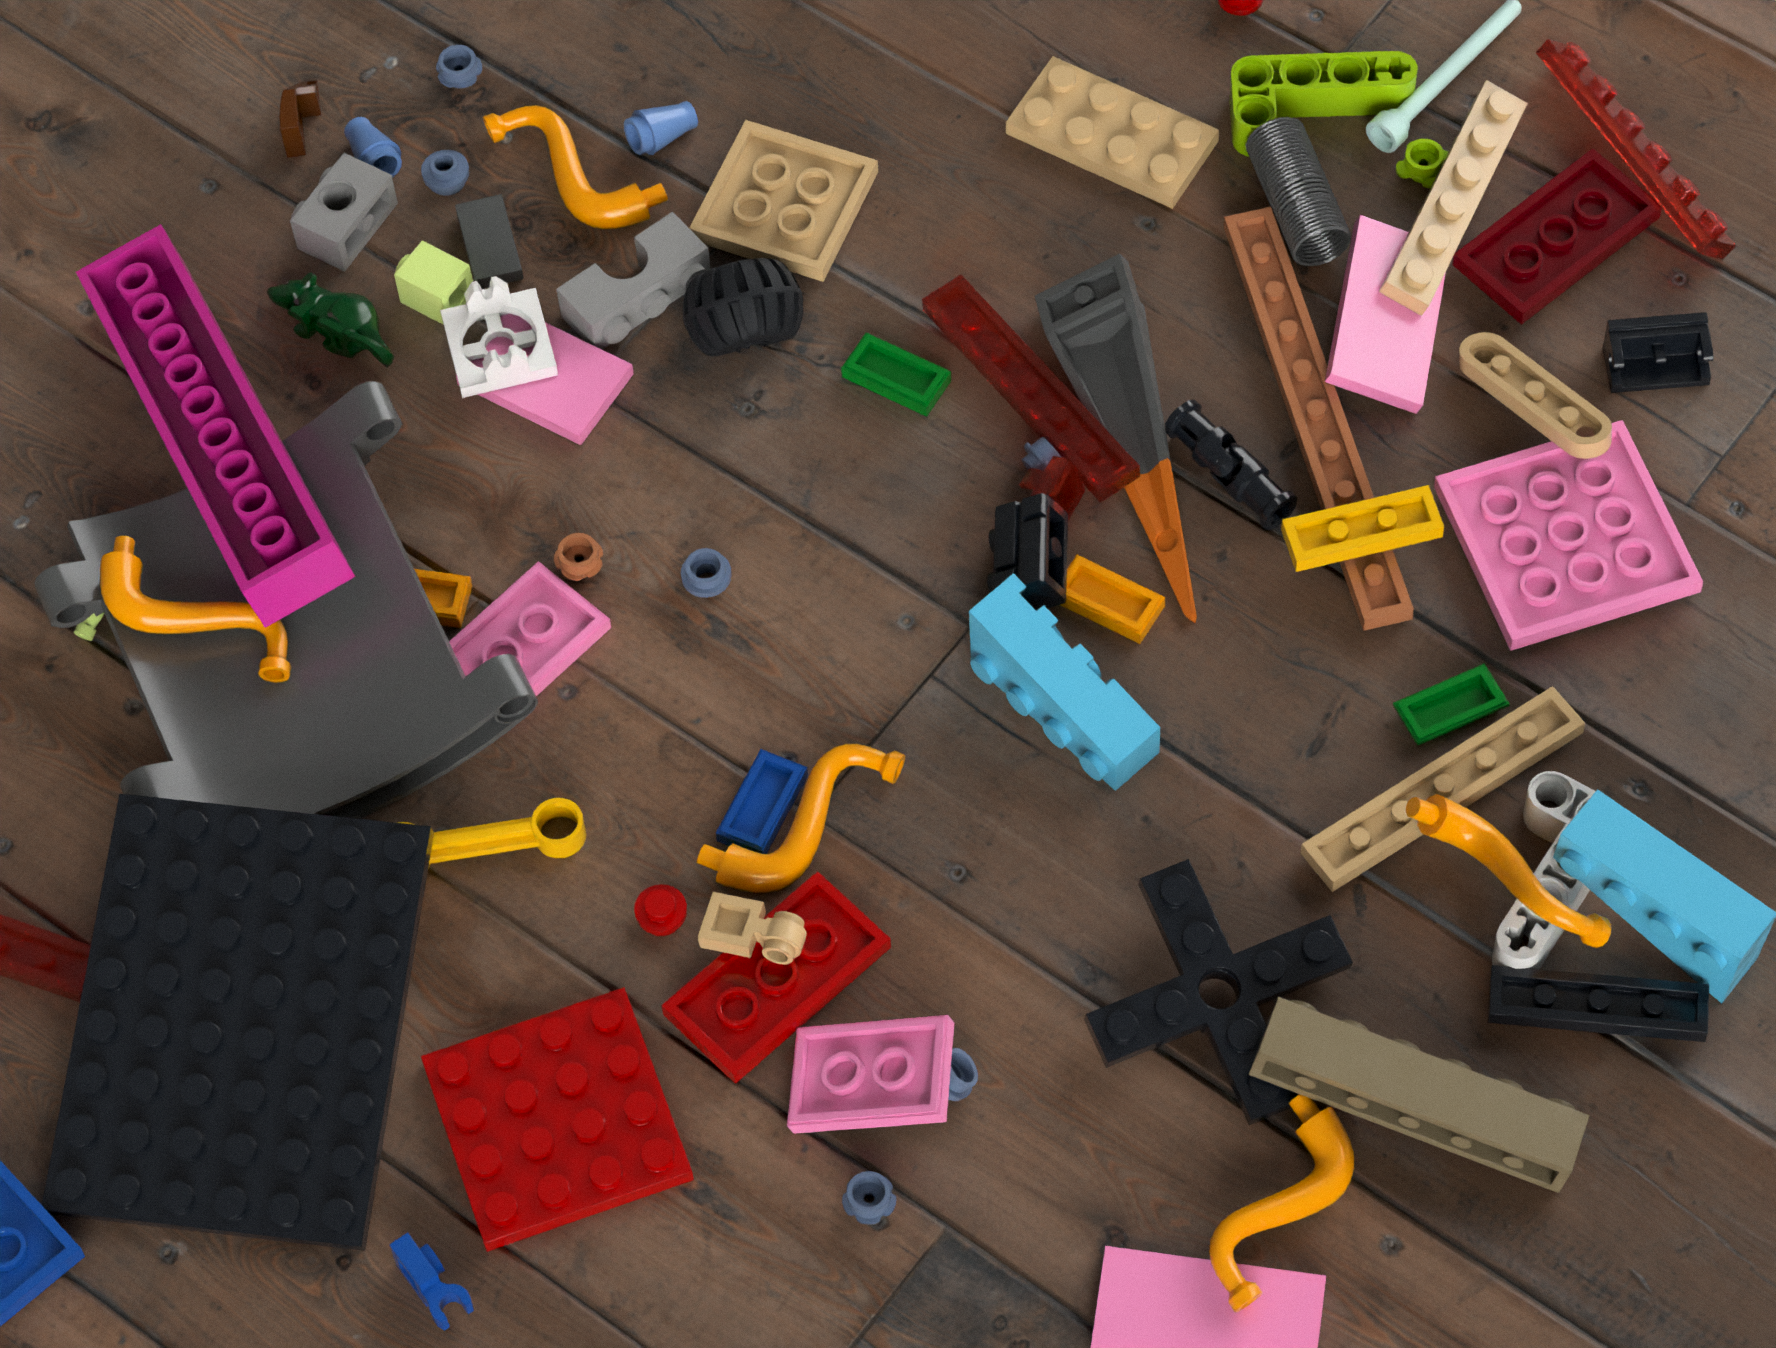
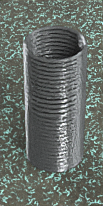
(1298, 191)

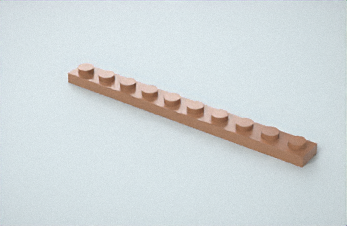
(1312, 404)

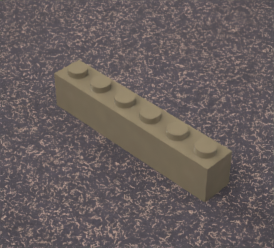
(1420, 1094)

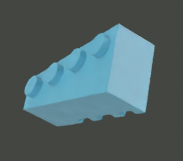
(1059, 686)
(1666, 893)

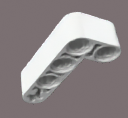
(1547, 824)

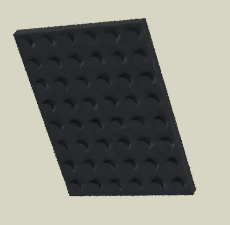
(240, 1022)

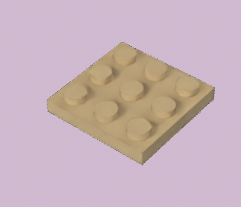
(784, 199)

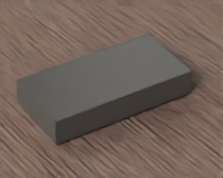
(489, 240)

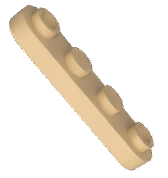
(1535, 395)

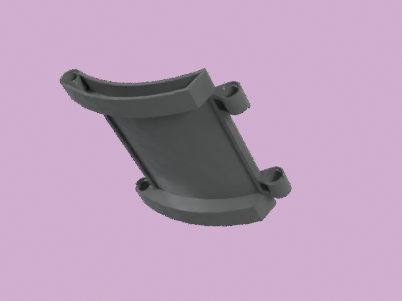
(372, 676)

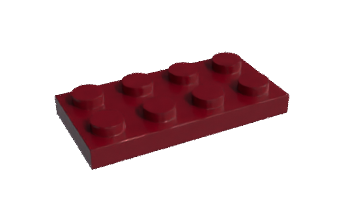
(1557, 236)

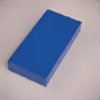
(762, 802)

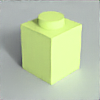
(432, 280)

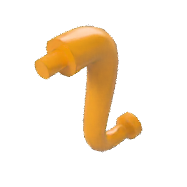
(592, 208)
(123, 597)
(1466, 830)
(775, 871)
(1334, 1166)

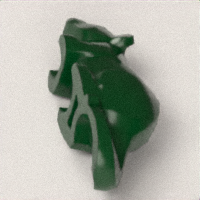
(341, 317)

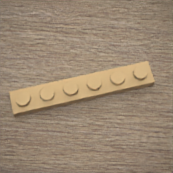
(1453, 198)
(1459, 775)

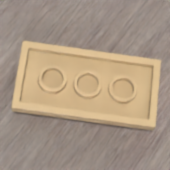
(1112, 132)

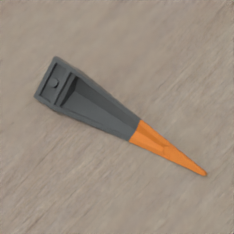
(1108, 357)

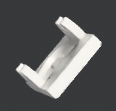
(505, 369)

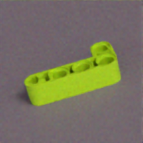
(1316, 87)

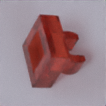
(1057, 481)

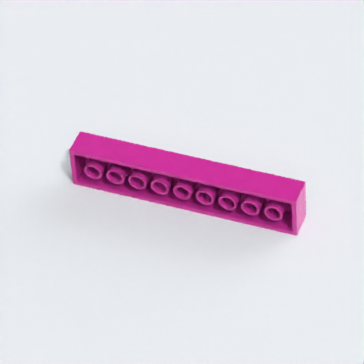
(215, 427)

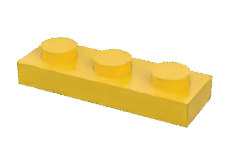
(1362, 528)

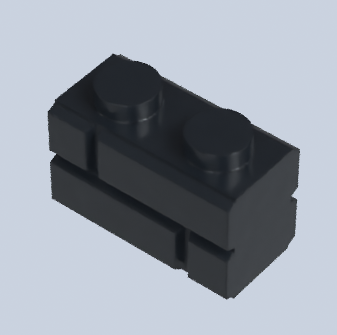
(1032, 545)

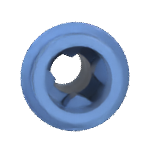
(657, 127)
(373, 146)

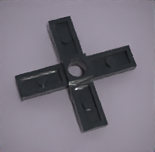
(1204, 954)

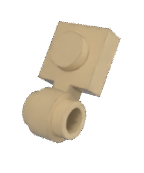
(737, 923)

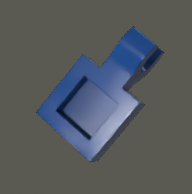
(421, 1270)

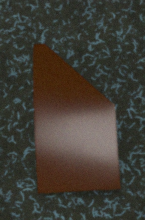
(297, 103)

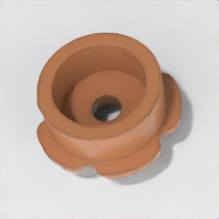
(577, 546)

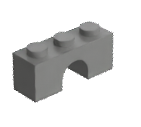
(608, 308)

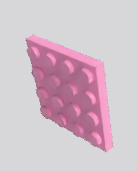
(1566, 538)

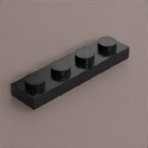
(1598, 1003)

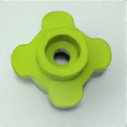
(1421, 152)

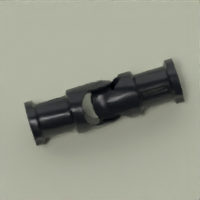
(1230, 464)

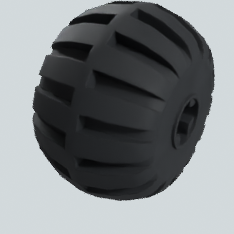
(742, 306)

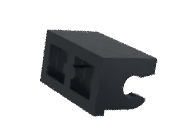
(1658, 352)

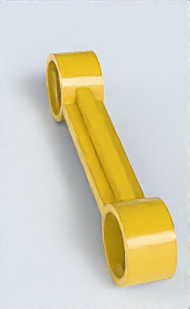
(512, 835)

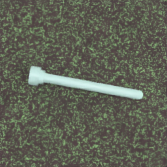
(1391, 127)

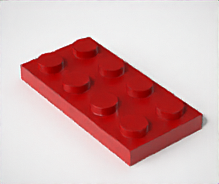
(751, 1005)

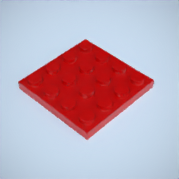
(556, 1119)

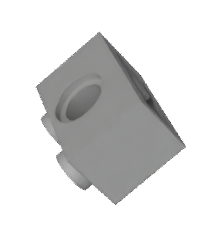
(343, 211)

